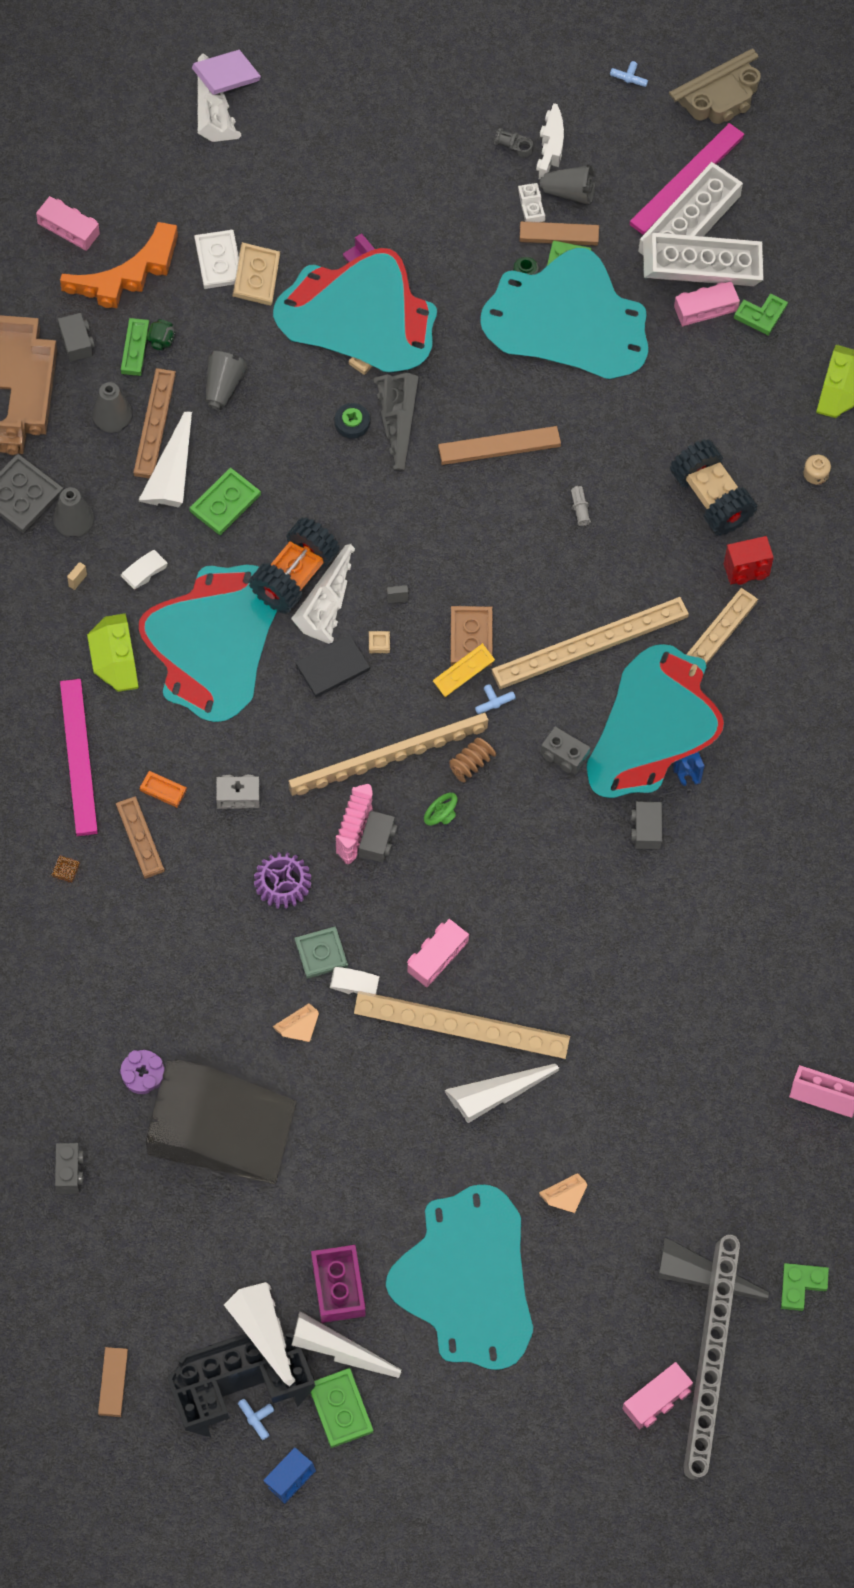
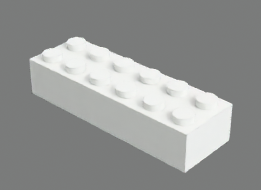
(699, 205)
(702, 259)

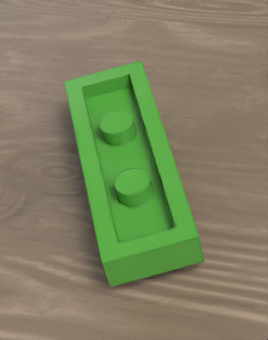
(135, 346)

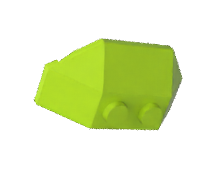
(838, 387)
(113, 653)

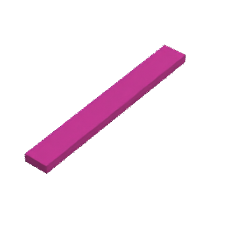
(713, 152)
(78, 757)

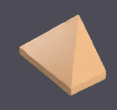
(299, 1024)
(566, 1193)

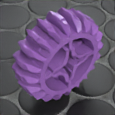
(296, 889)

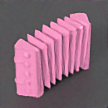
(354, 823)

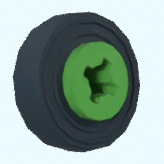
(352, 428)

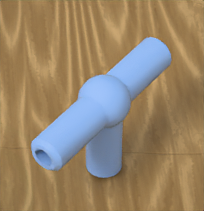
(629, 77)
(494, 701)
(254, 1418)

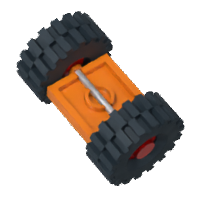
(283, 579)

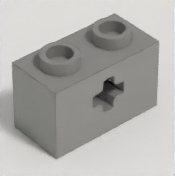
(228, 797)

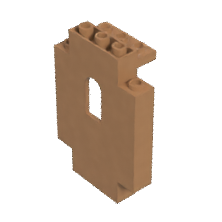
(27, 370)

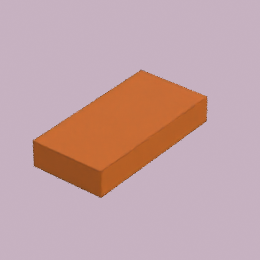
(163, 789)

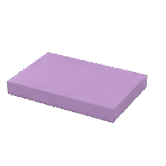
(226, 72)

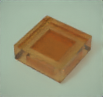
(65, 869)

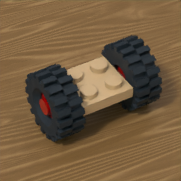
(724, 502)

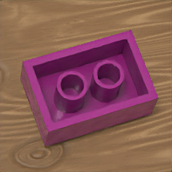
(338, 1283)

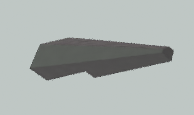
(397, 400)
(688, 1267)

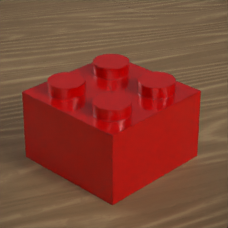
(748, 560)

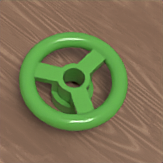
(443, 812)

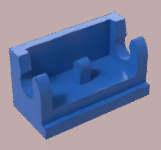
(690, 765)
(289, 1475)

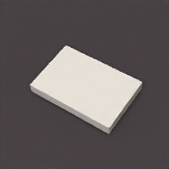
(217, 258)

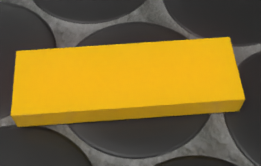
(463, 670)

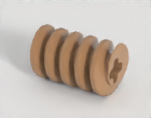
(470, 758)

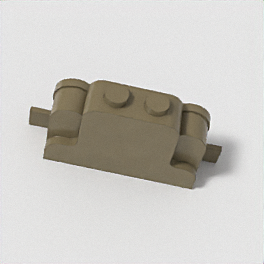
(721, 91)

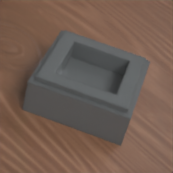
(397, 594)

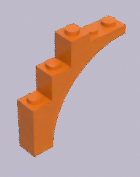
(108, 285)

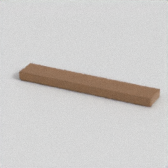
(154, 422)
(499, 445)

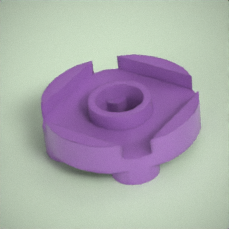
(136, 1061)

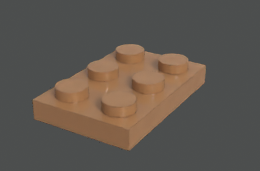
(469, 630)

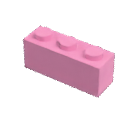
(68, 223)
(706, 303)
(437, 952)
(823, 1091)
(658, 1396)

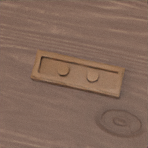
(113, 1382)

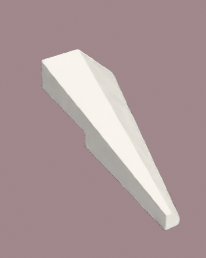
(213, 115)
(168, 477)
(319, 610)
(484, 1095)
(256, 1315)
(320, 1338)

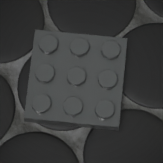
(25, 493)

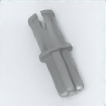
(580, 506)

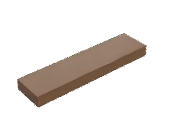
(567, 233)
(140, 837)

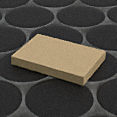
(256, 274)

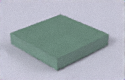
(321, 952)

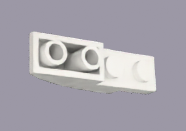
(552, 141)

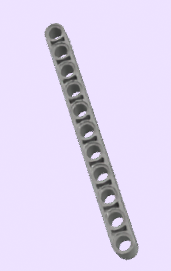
(705, 1365)

